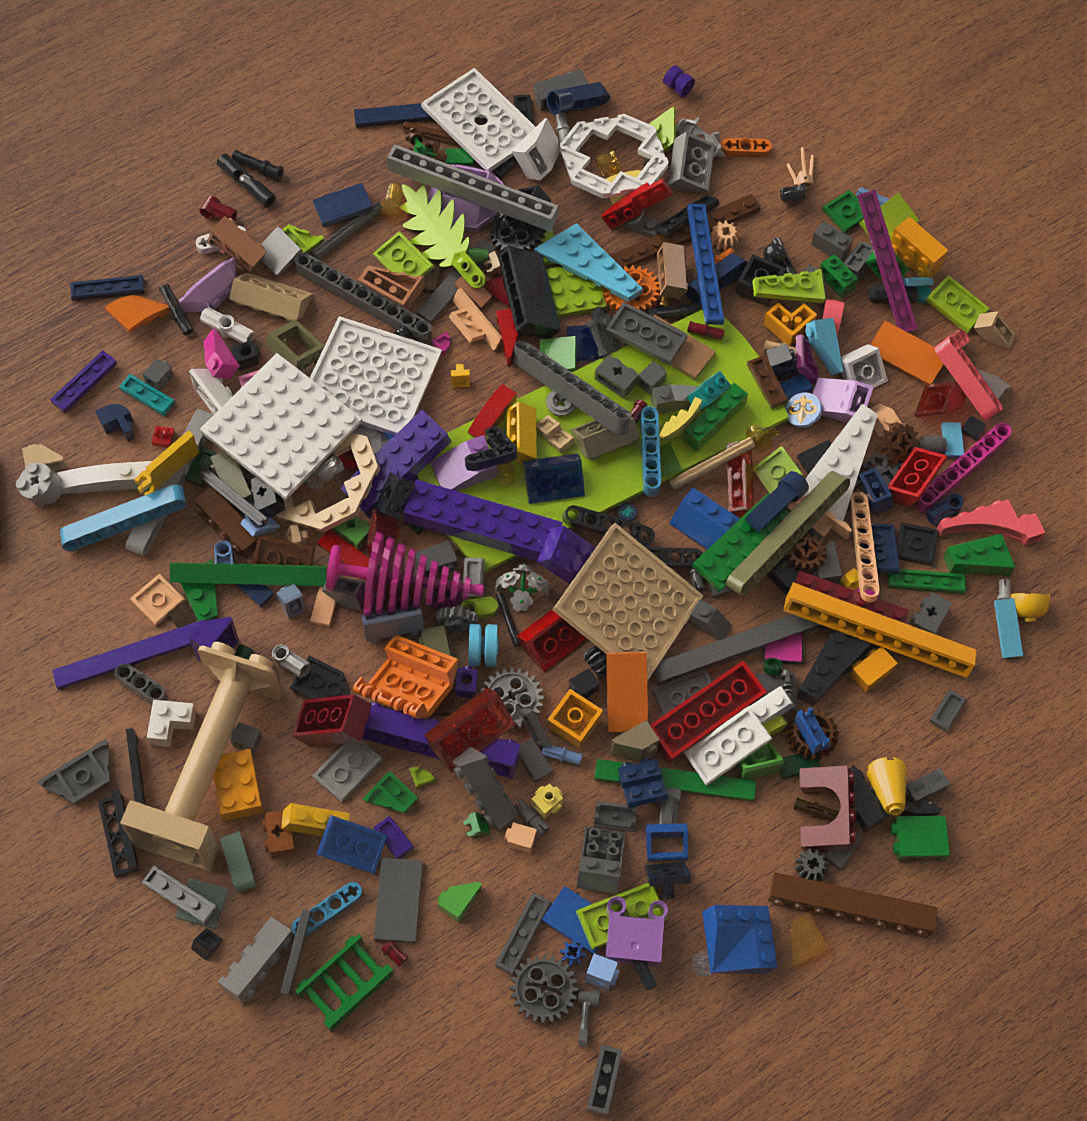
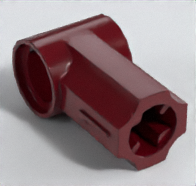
(214, 208)

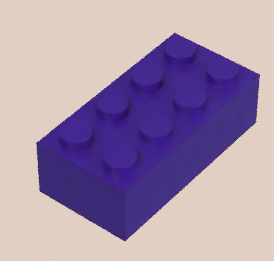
(564, 553)

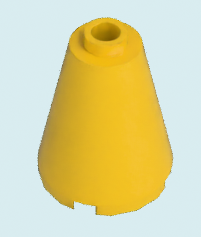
(889, 783)

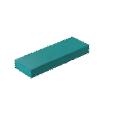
(147, 395)

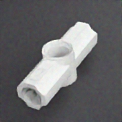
(219, 321)

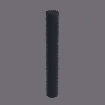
(508, 619)

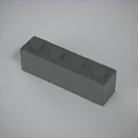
(487, 790)

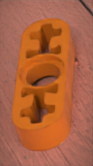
(759, 152)

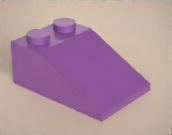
(451, 468)

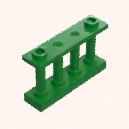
(349, 1003)

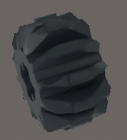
(597, 661)

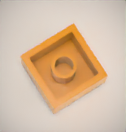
(574, 718)

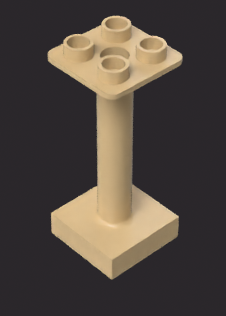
(174, 831)

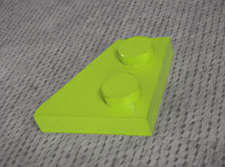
(666, 128)
(303, 238)

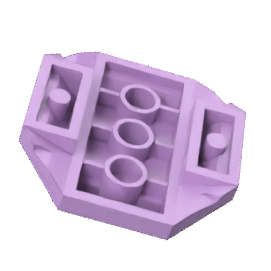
(475, 214)

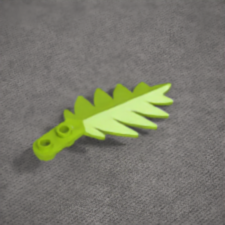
(440, 233)

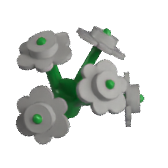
(521, 596)

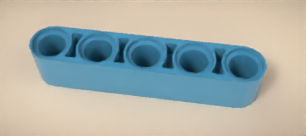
(652, 443)

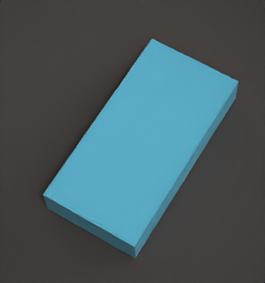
(917, 281)
(953, 435)

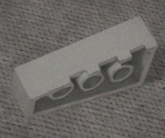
(256, 961)

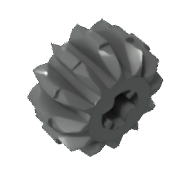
(819, 865)

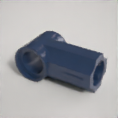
(944, 509)

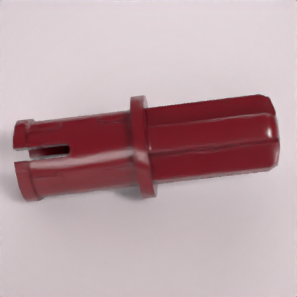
(706, 330)

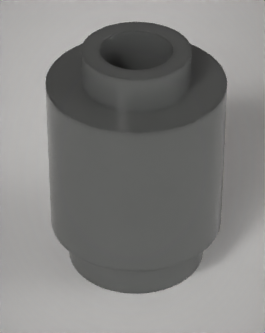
(933, 443)

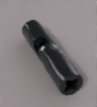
(253, 187)

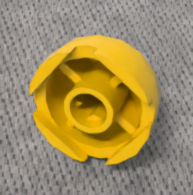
(1031, 605)

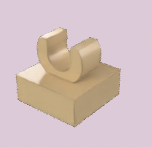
(494, 262)
(295, 536)

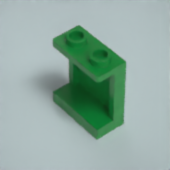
(920, 837)

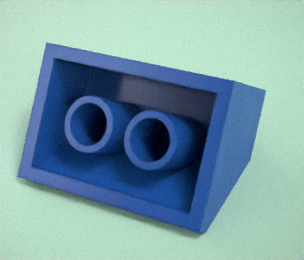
(702, 519)

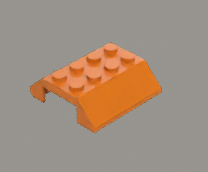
(411, 678)

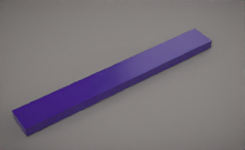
(128, 654)

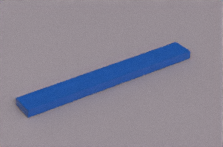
(705, 264)

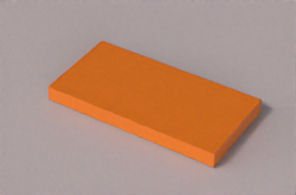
(907, 353)
(626, 690)

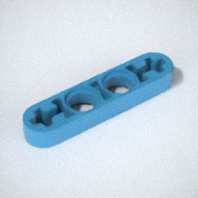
(330, 913)

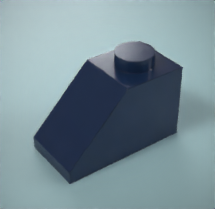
(876, 491)

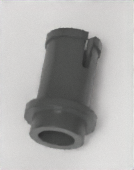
(697, 579)

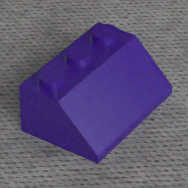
(211, 631)

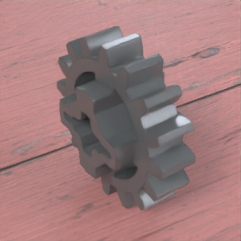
(456, 618)

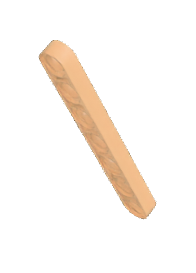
(862, 553)

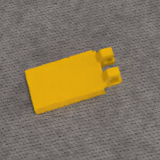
(167, 463)

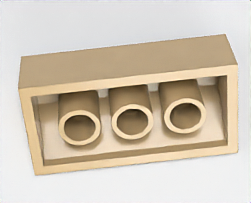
(270, 296)

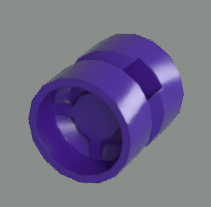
(679, 81)

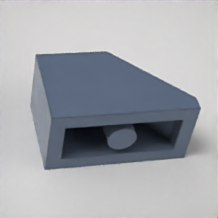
(291, 600)

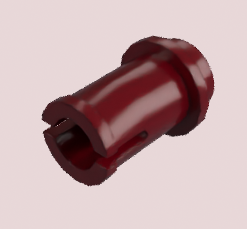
(636, 412)
(393, 952)

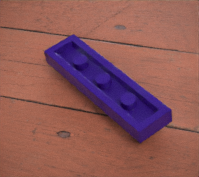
(83, 381)

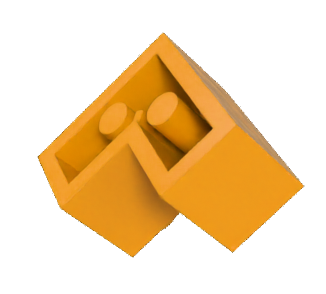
(788, 325)

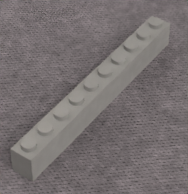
(472, 187)

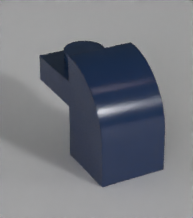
(114, 417)

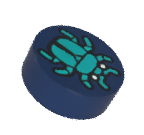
(627, 512)

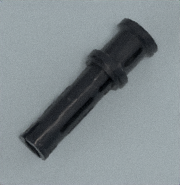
(265, 167)

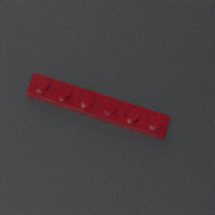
(851, 596)

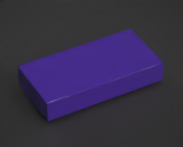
(396, 840)

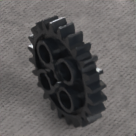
(516, 232)

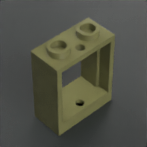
(293, 329)

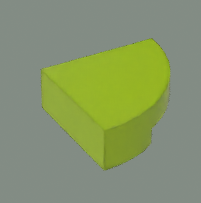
(421, 777)

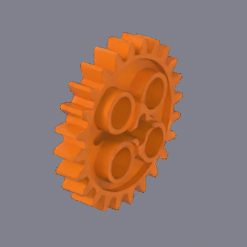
(650, 293)

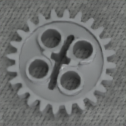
(502, 684)

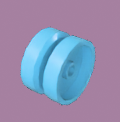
(483, 645)

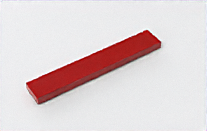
(351, 555)

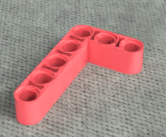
(966, 374)

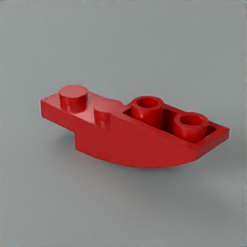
(634, 202)

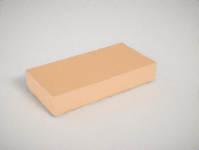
(323, 609)

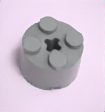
(40, 484)

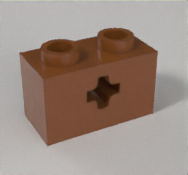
(275, 845)

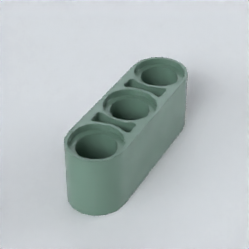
(238, 862)

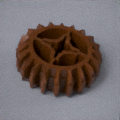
(796, 739)

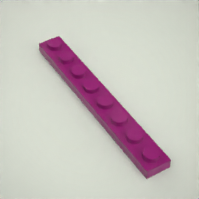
(886, 261)

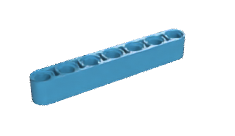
(122, 517)

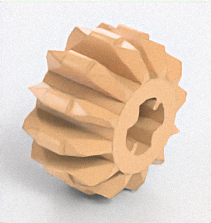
(725, 235)

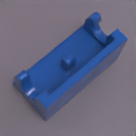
(812, 731)

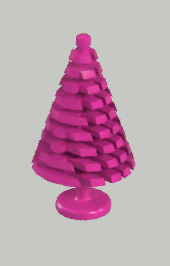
(384, 575)

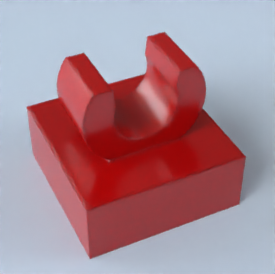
(163, 436)

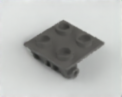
(785, 680)

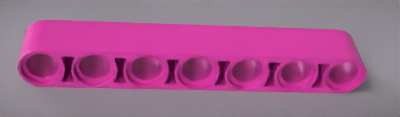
(967, 460)

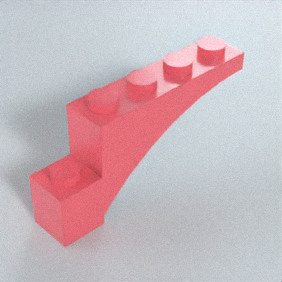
(995, 519)

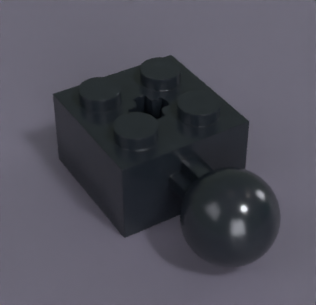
(773, 255)

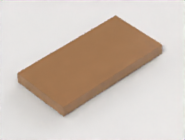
(692, 356)

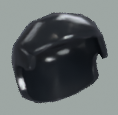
(793, 195)

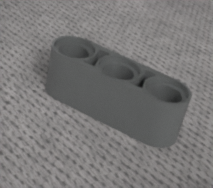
(134, 679)

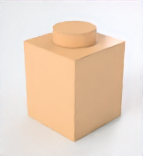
(520, 837)

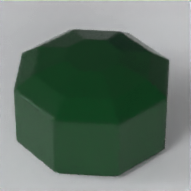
(772, 666)

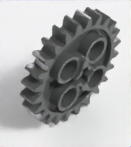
(538, 1007)

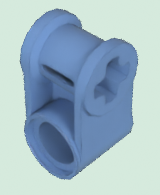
(226, 558)

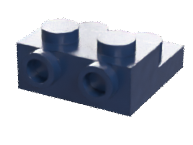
(642, 782)

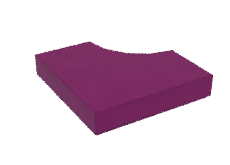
(805, 361)

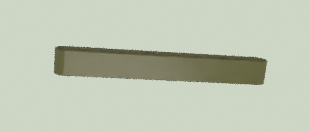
(787, 533)

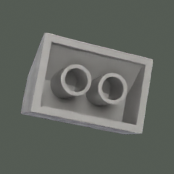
(691, 163)

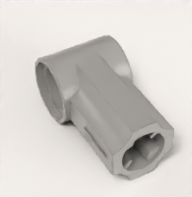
(291, 661)

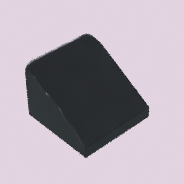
(206, 943)

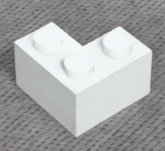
(169, 716)

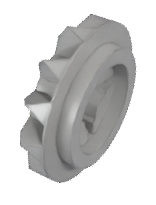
(551, 403)

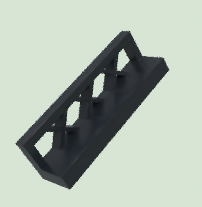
(128, 847)

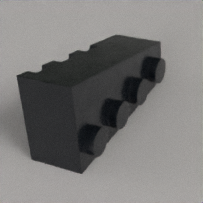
(834, 660)

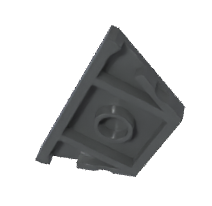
(81, 775)

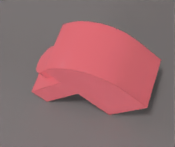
(833, 309)

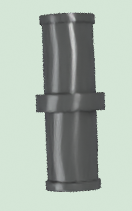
(531, 817)

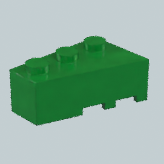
(980, 556)

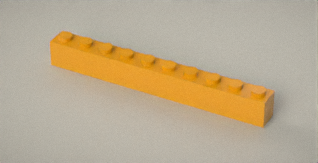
(880, 630)

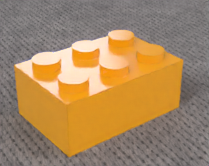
(918, 248)
(237, 786)

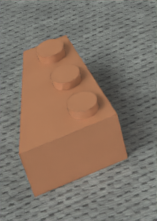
(236, 243)
(397, 287)

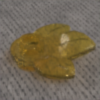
(761, 436)

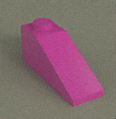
(218, 356)

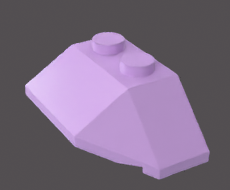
(211, 288)

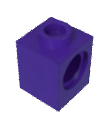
(466, 690)

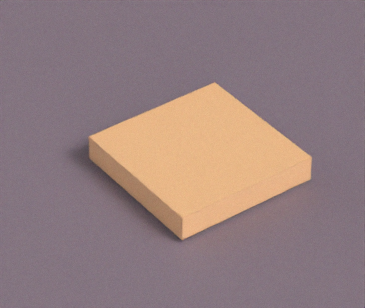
(157, 600)

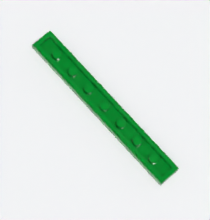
(247, 574)
(687, 781)

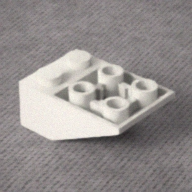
(538, 151)

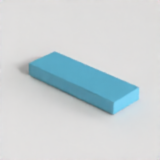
(1008, 628)

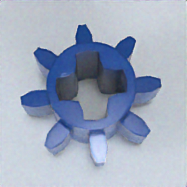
(571, 959)

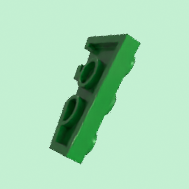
(202, 599)

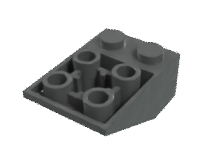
(601, 860)

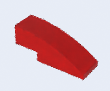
(493, 411)

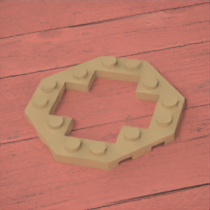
(357, 489)

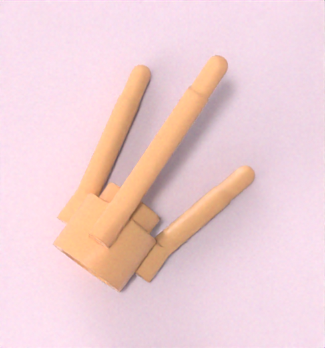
(803, 177)

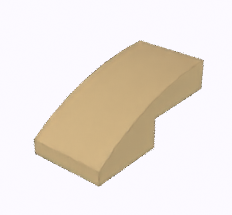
(554, 434)

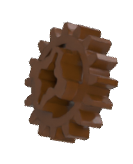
(899, 442)
(815, 553)

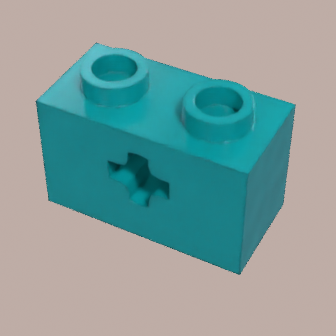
(710, 389)

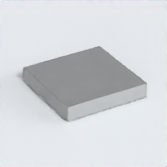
(279, 251)

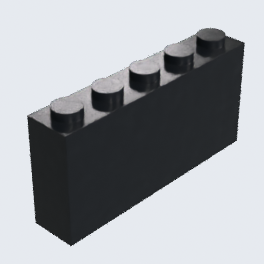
(529, 292)

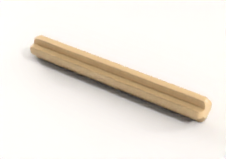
(712, 463)

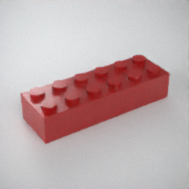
(707, 710)

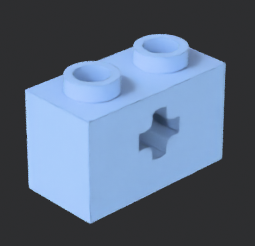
(602, 972)

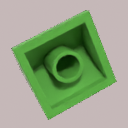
(761, 763)

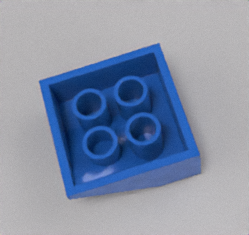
(739, 939)

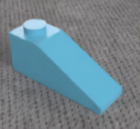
(825, 343)

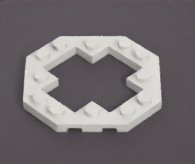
(604, 128)

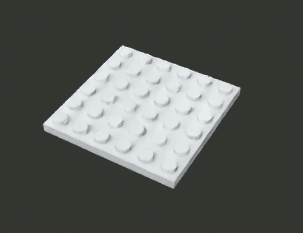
(375, 373)
(281, 426)

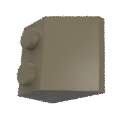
(636, 743)

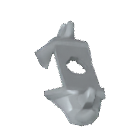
(690, 126)

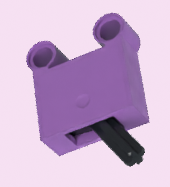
(636, 939)

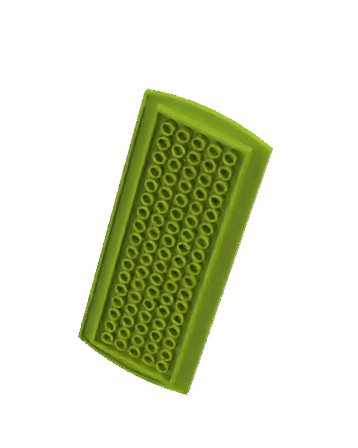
(618, 474)

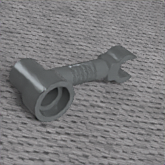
(587, 999)

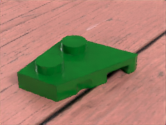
(391, 794)

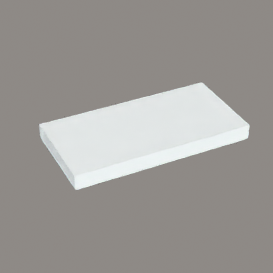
(728, 745)

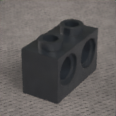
(782, 361)

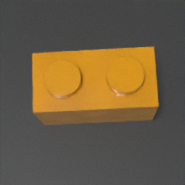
(873, 668)

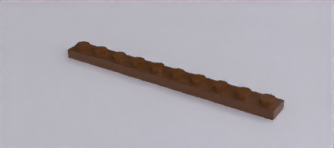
(648, 248)

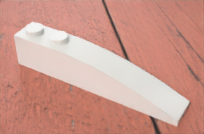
(102, 477)

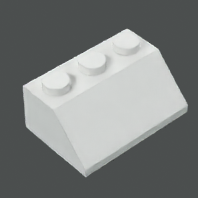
(210, 389)

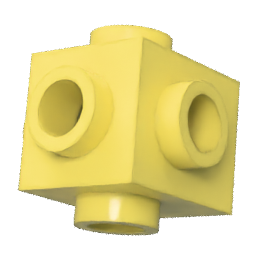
(547, 800)

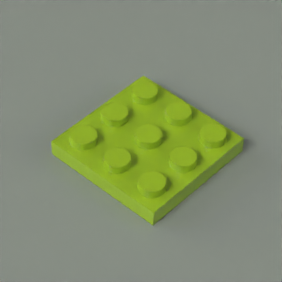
(573, 294)

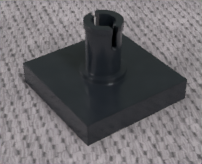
(666, 876)

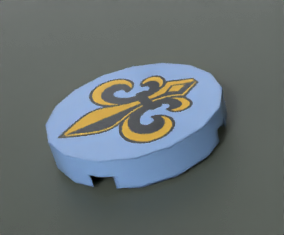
(803, 410)

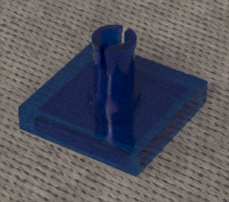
(586, 345)

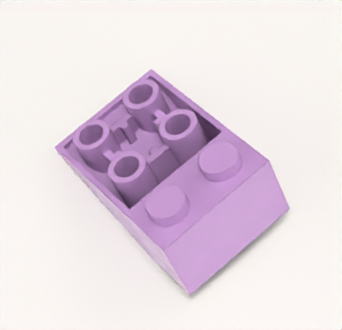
(841, 397)

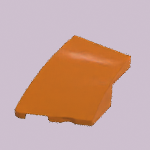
(136, 310)

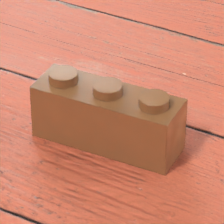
(672, 270)

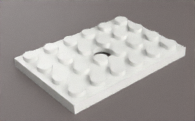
(475, 97)

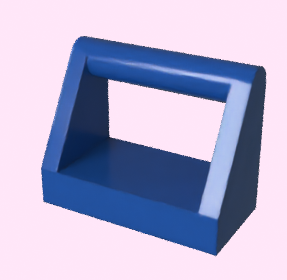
(666, 831)

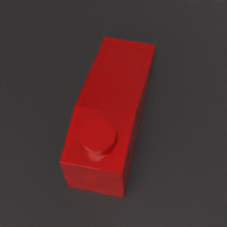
(508, 333)

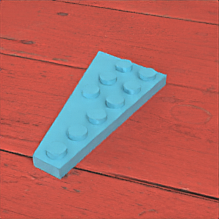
(586, 259)

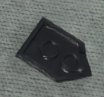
(320, 681)

